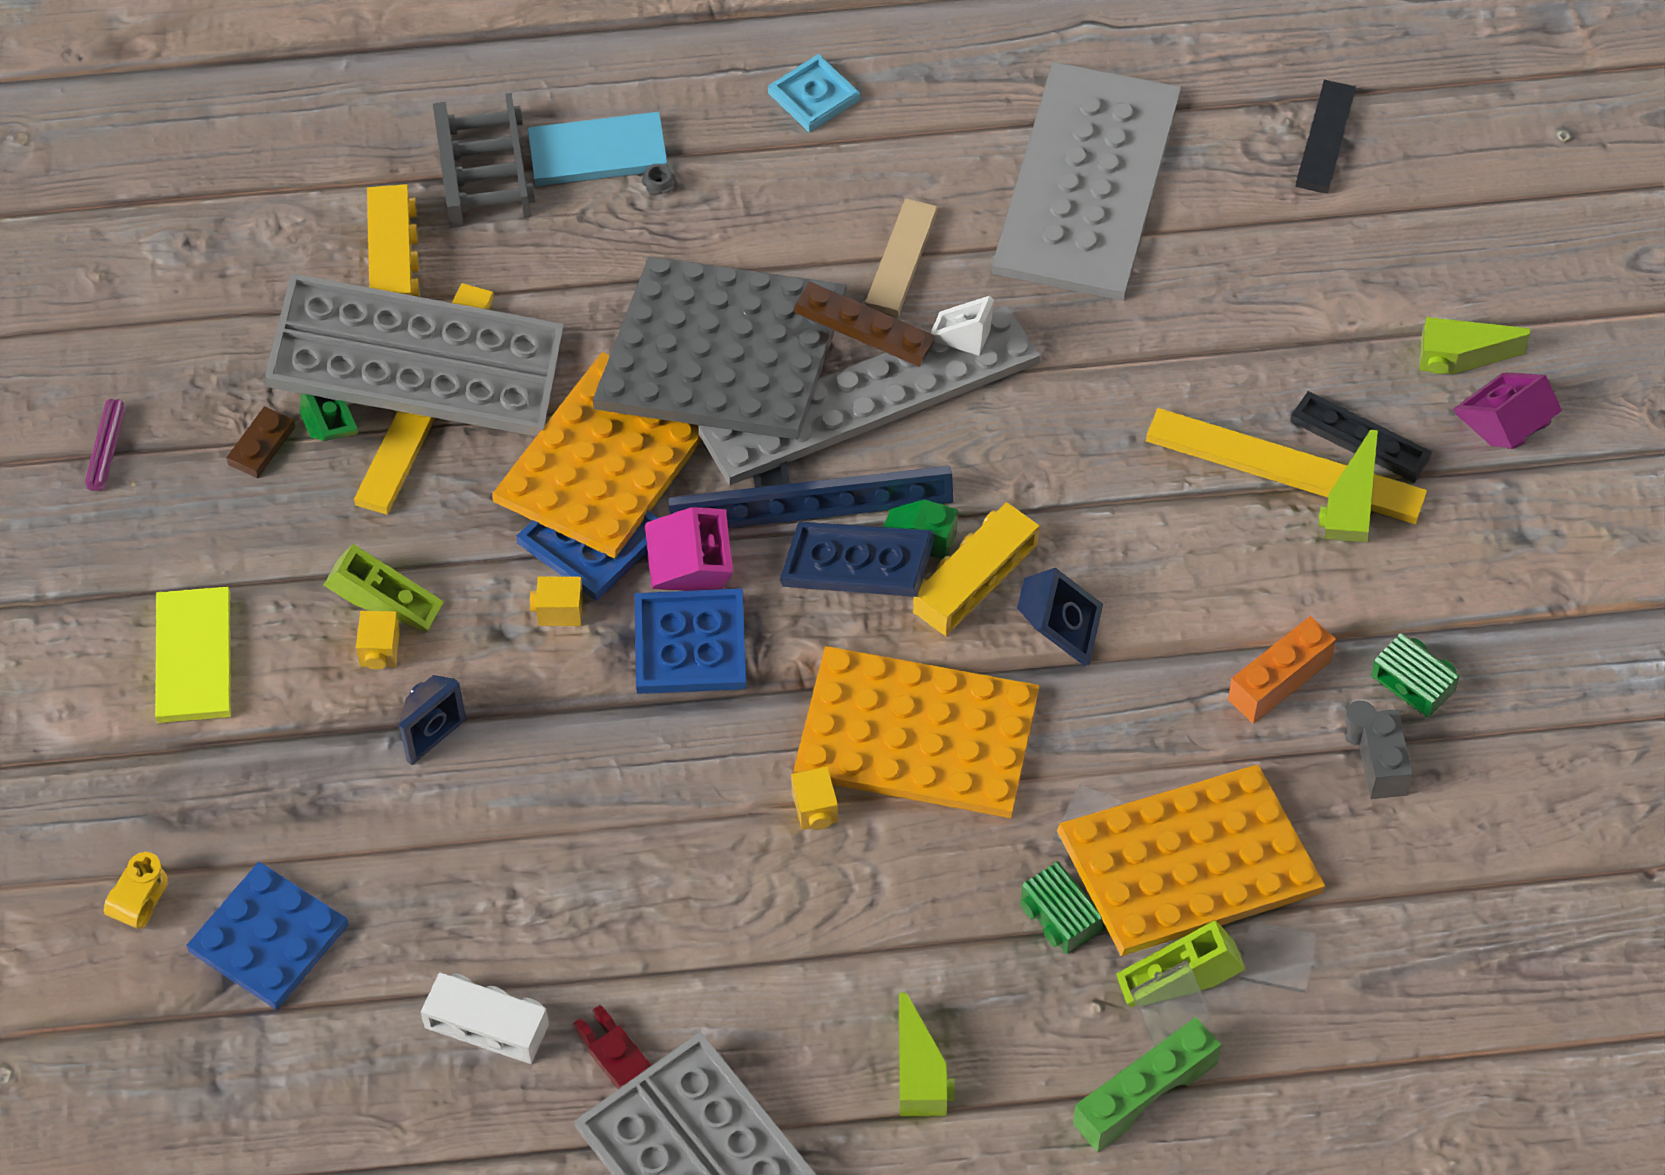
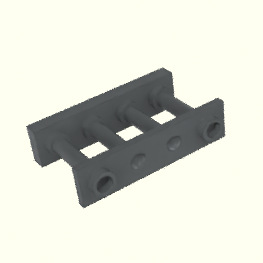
(456, 176)

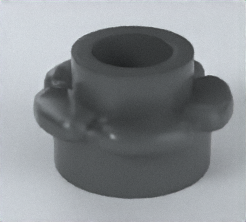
(656, 173)

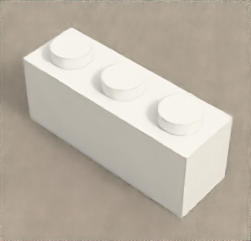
(485, 1017)

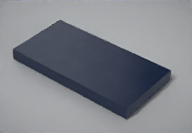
(857, 559)

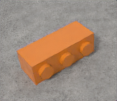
(1281, 669)

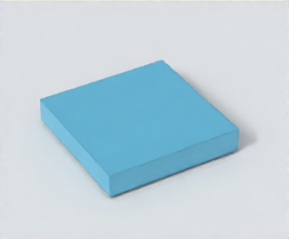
(814, 93)

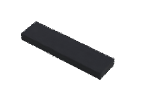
(1325, 136)
(1350, 430)

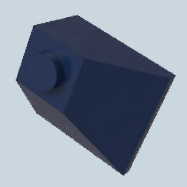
(1061, 612)
(430, 715)

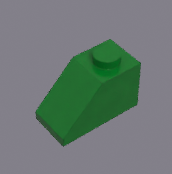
(326, 418)
(927, 516)

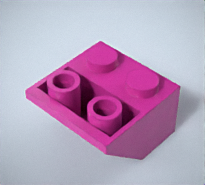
(689, 550)

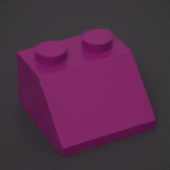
(1510, 408)

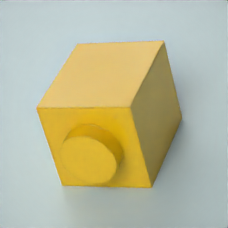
(557, 601)
(378, 639)
(814, 798)

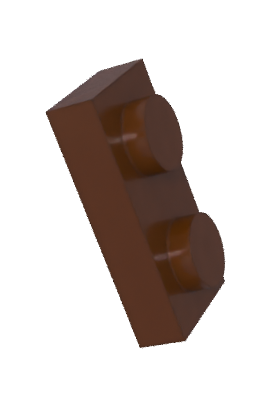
(260, 442)

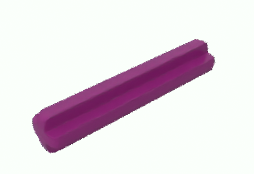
(105, 445)

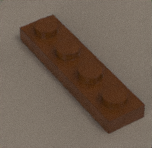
(864, 324)

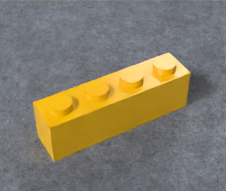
(392, 239)
(975, 568)

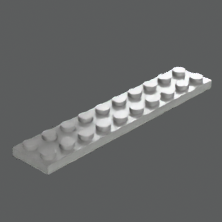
(875, 395)

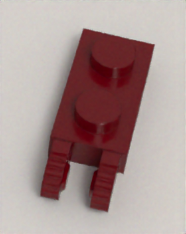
(614, 1051)

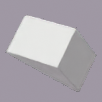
(965, 325)

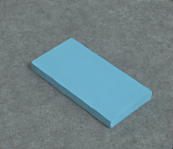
(596, 148)

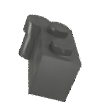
(1381, 749)

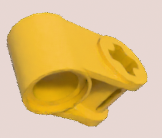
(137, 891)

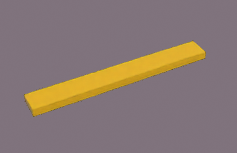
(405, 436)
(1276, 462)

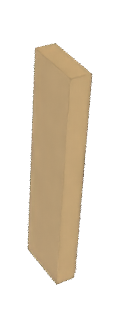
(901, 257)

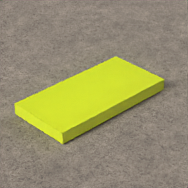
(193, 655)

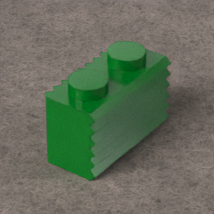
(1415, 674)
(1061, 908)

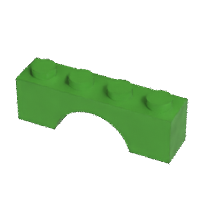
(1118, 1102)

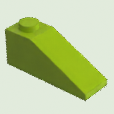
(1465, 345)
(1350, 499)
(378, 587)
(1207, 950)
(922, 1068)

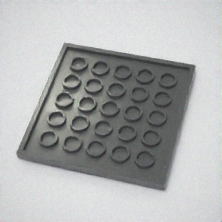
(716, 349)

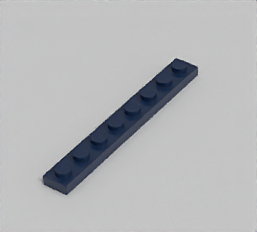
(824, 497)

